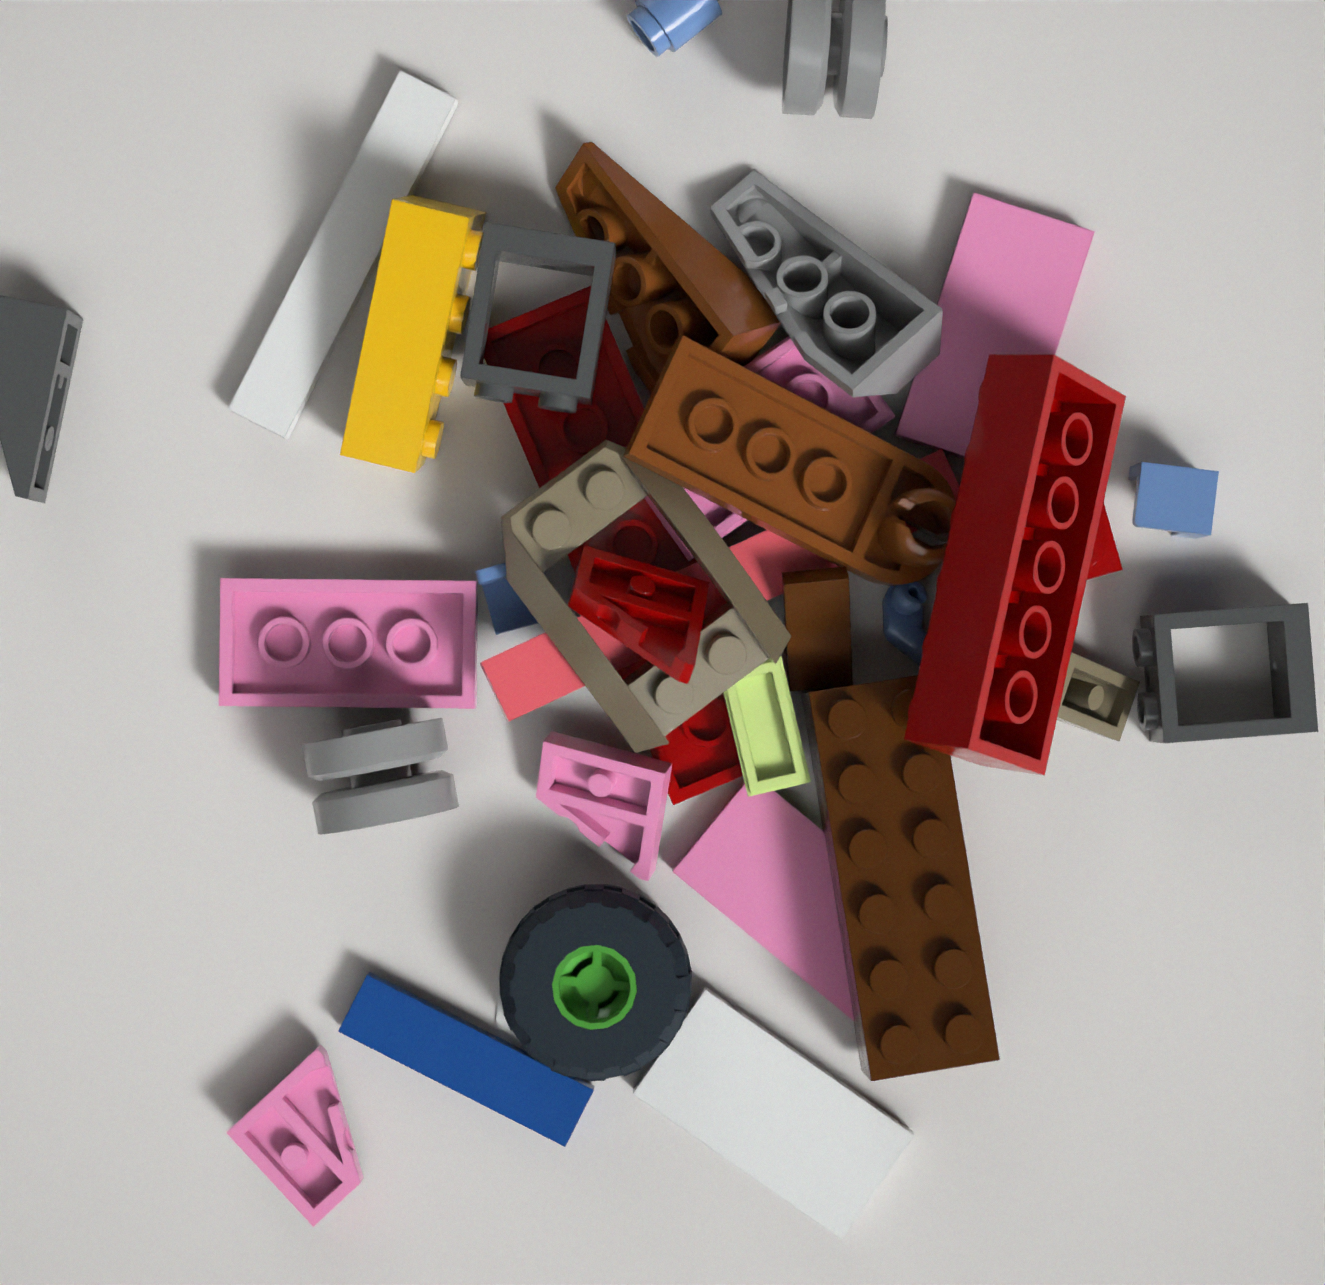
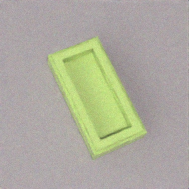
(766, 730)

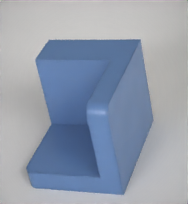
(1174, 499)
(504, 604)

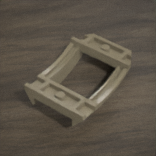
(575, 509)

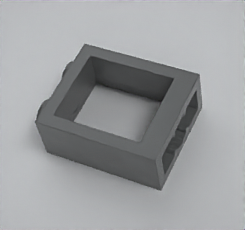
(549, 252)
(1289, 668)

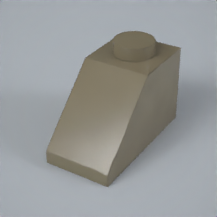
(1096, 698)

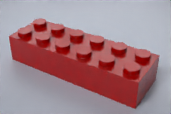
(1016, 563)

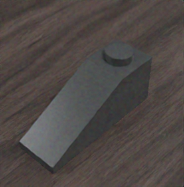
(35, 380)

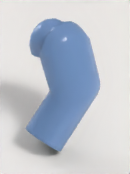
(905, 619)

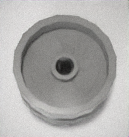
(839, 44)
(380, 775)

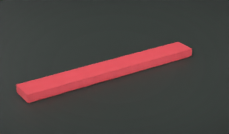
(539, 673)

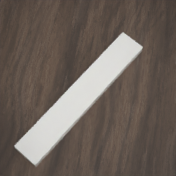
(342, 255)

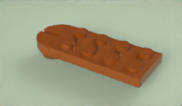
(792, 467)

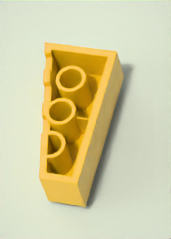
(412, 332)

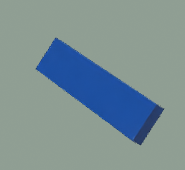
(465, 1059)

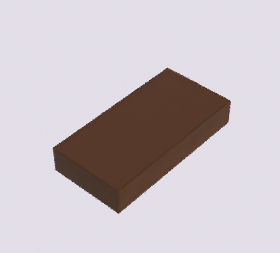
(820, 628)

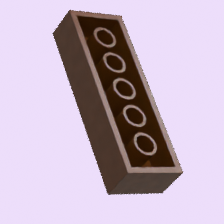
(899, 884)

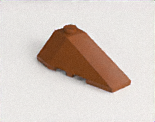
(664, 271)

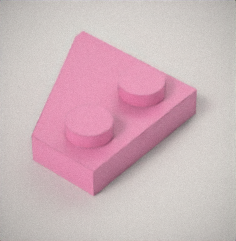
(607, 795)
(303, 1138)

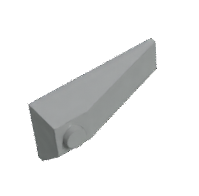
(830, 295)

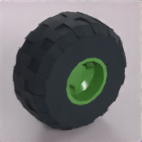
(595, 982)

